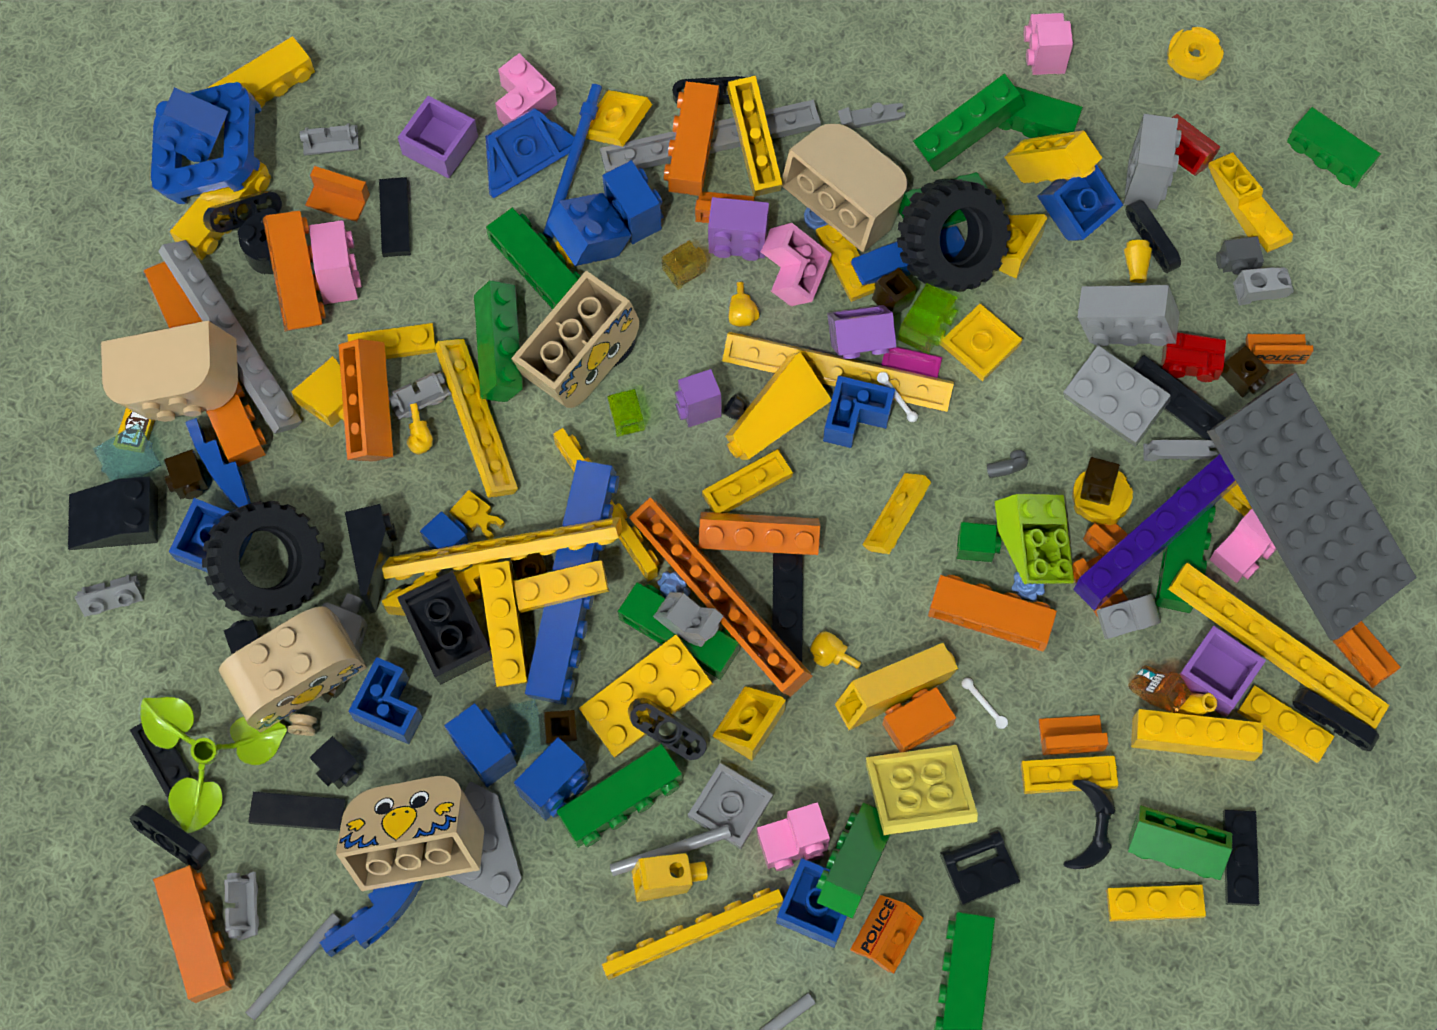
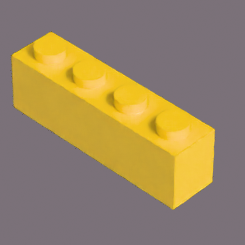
(273, 71)
(754, 136)
(1054, 157)
(191, 224)
(503, 624)
(1197, 735)

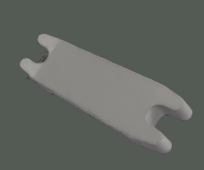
(870, 116)
(1178, 450)

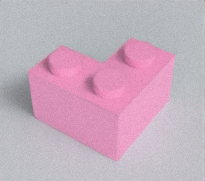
(1048, 42)
(525, 90)
(800, 261)
(333, 263)
(1243, 549)
(794, 838)

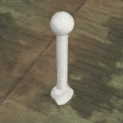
(911, 415)
(1001, 722)

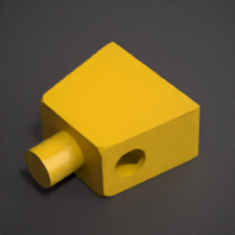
(322, 393)
(653, 876)

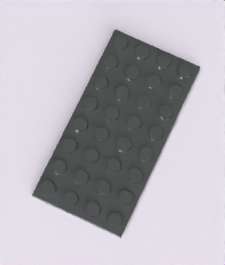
(1312, 505)

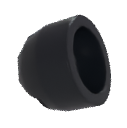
(735, 407)

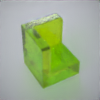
(626, 413)

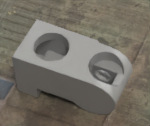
(1262, 284)

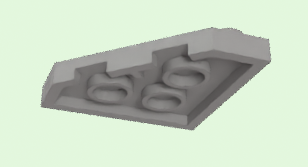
(499, 870)

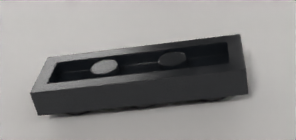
(1242, 865)

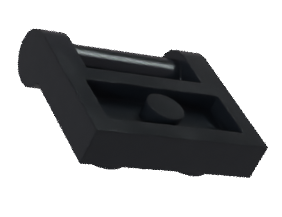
(984, 877)

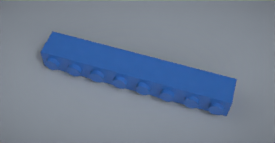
(565, 623)

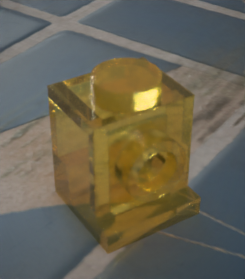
(684, 255)

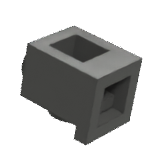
(1240, 255)

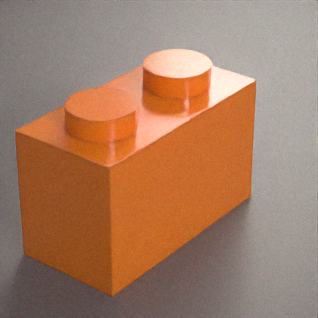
(918, 719)

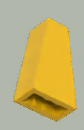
(780, 406)
(894, 684)

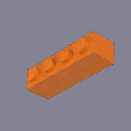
(693, 138)
(293, 271)
(365, 400)
(759, 533)
(992, 612)
(193, 934)

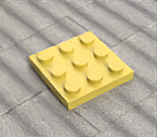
(921, 790)

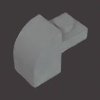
(1128, 616)
(688, 619)

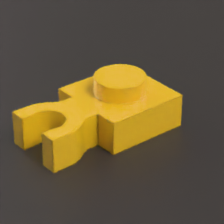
(474, 512)

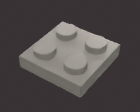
(731, 802)

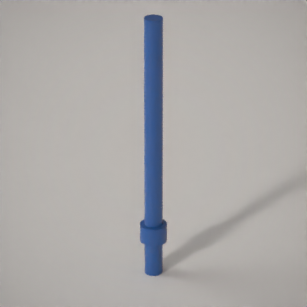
(588, 113)

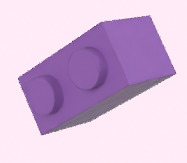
(698, 398)

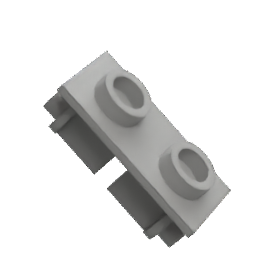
(330, 139)
(430, 392)
(100, 598)
(242, 920)

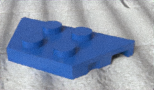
(523, 149)

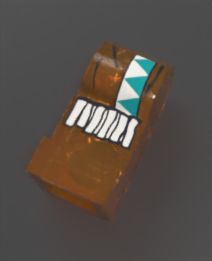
(1156, 687)

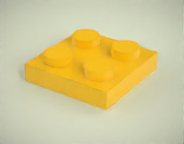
(617, 117)
(981, 342)

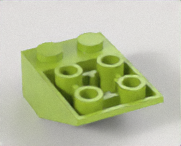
(1036, 537)

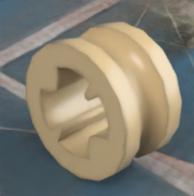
(302, 724)

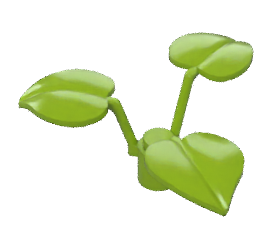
(194, 801)

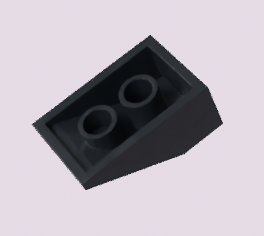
(114, 514)
(371, 544)
(445, 627)

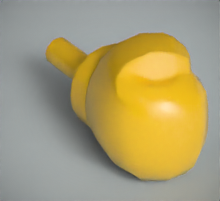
(742, 309)
(420, 436)
(829, 650)

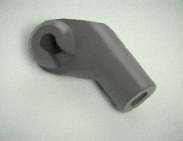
(1002, 468)

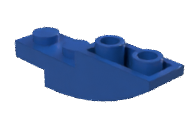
(372, 923)

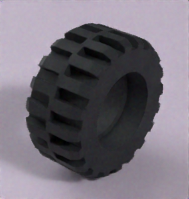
(984, 240)
(302, 552)

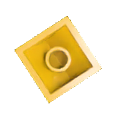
(1024, 236)
(750, 721)

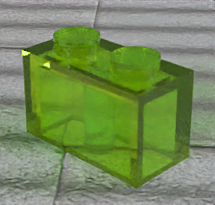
(928, 318)

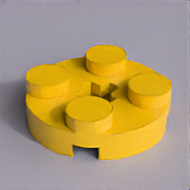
(1191, 66)
(1101, 513)

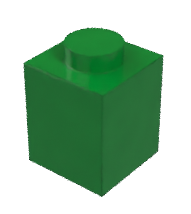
(977, 542)

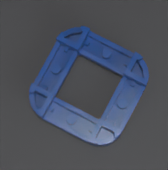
(238, 155)

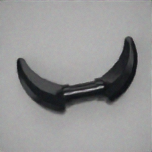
(1103, 810)

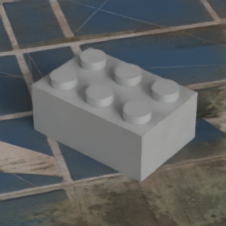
(1152, 160)
(1129, 315)
(1117, 396)

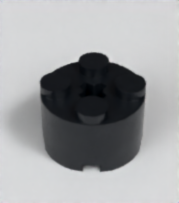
(254, 242)

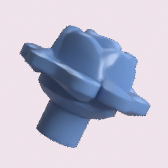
(672, 583)
(1027, 591)

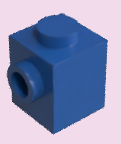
(444, 532)

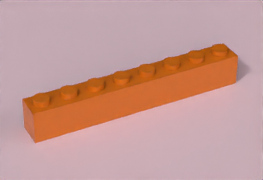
(232, 419)
(718, 593)

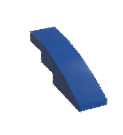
(886, 259)
(226, 476)

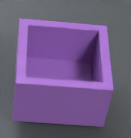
(438, 136)
(737, 228)
(862, 331)
(1222, 669)

